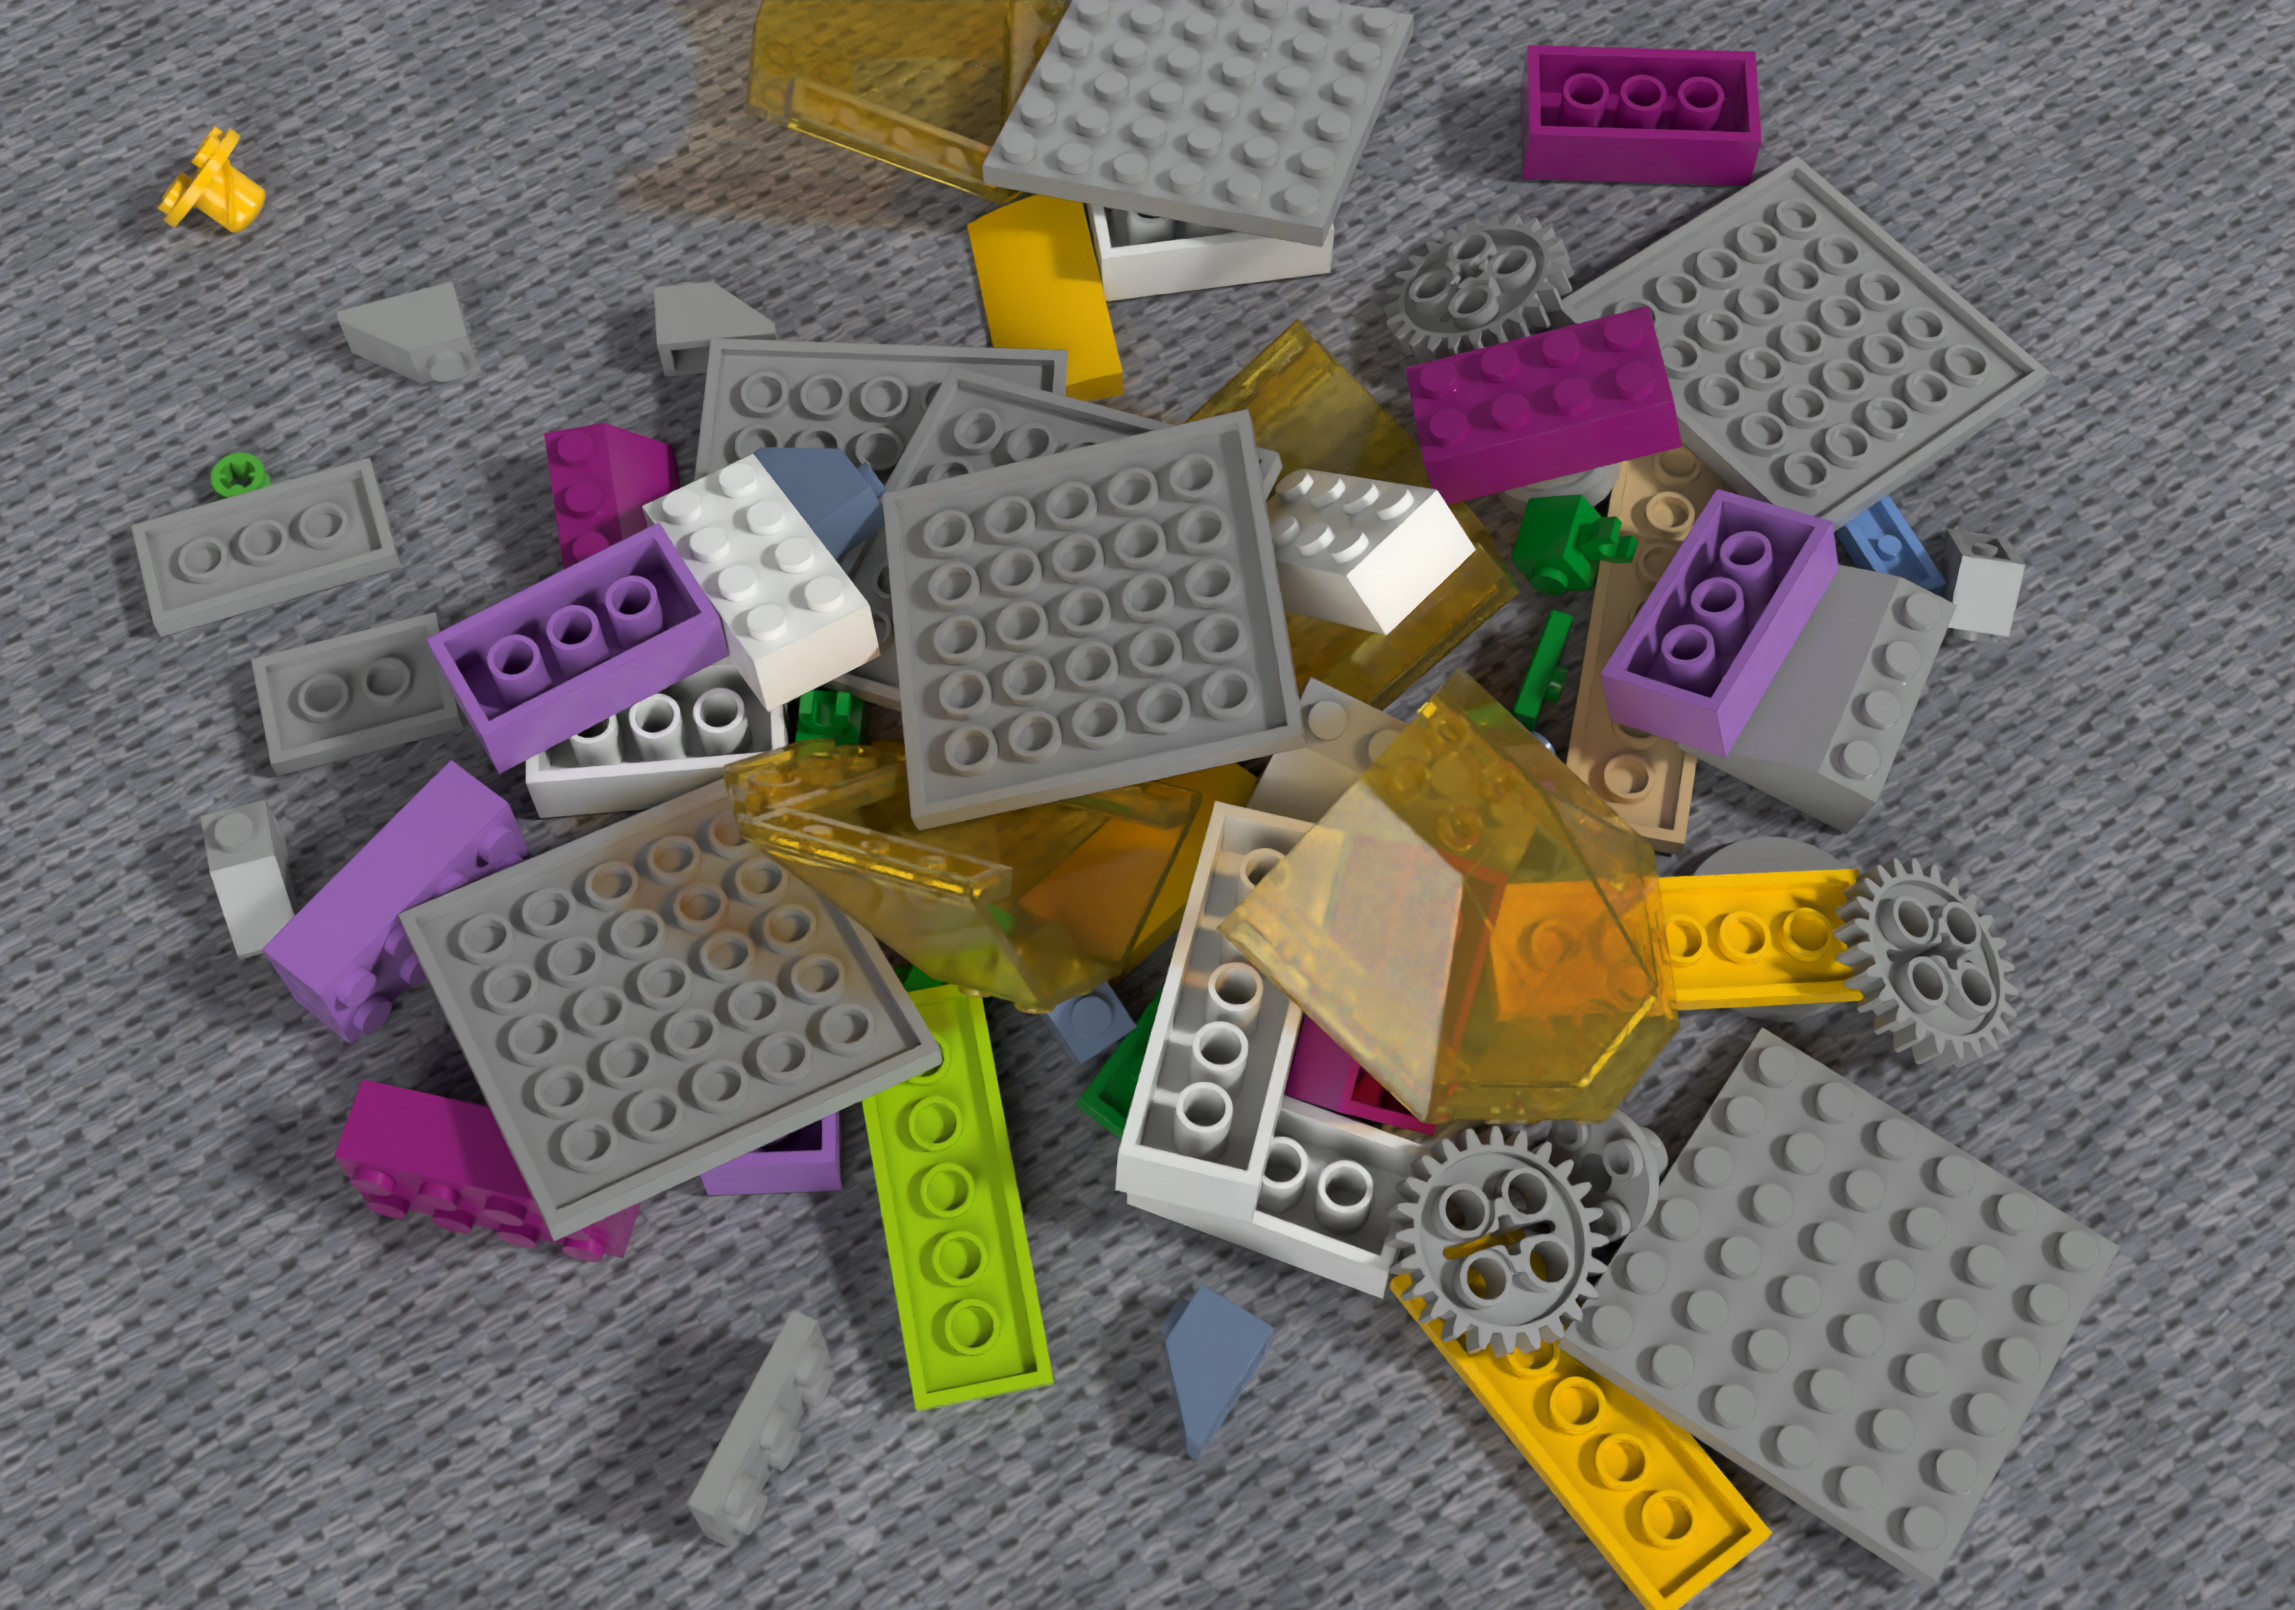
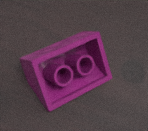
(602, 482)

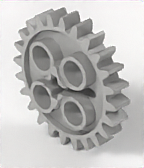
(1478, 289)
(1934, 1006)
(1516, 1302)

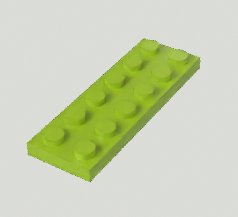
(956, 1218)

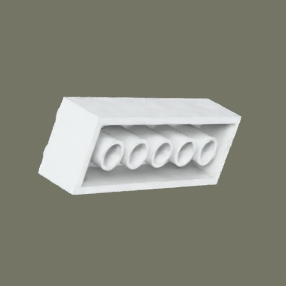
(1217, 1040)

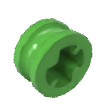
(241, 465)

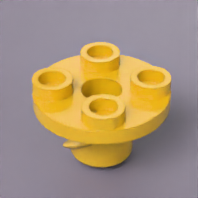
(214, 187)

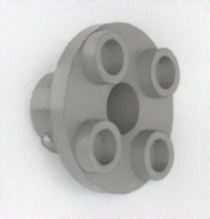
(1619, 1162)

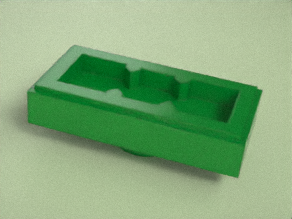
(1544, 675)

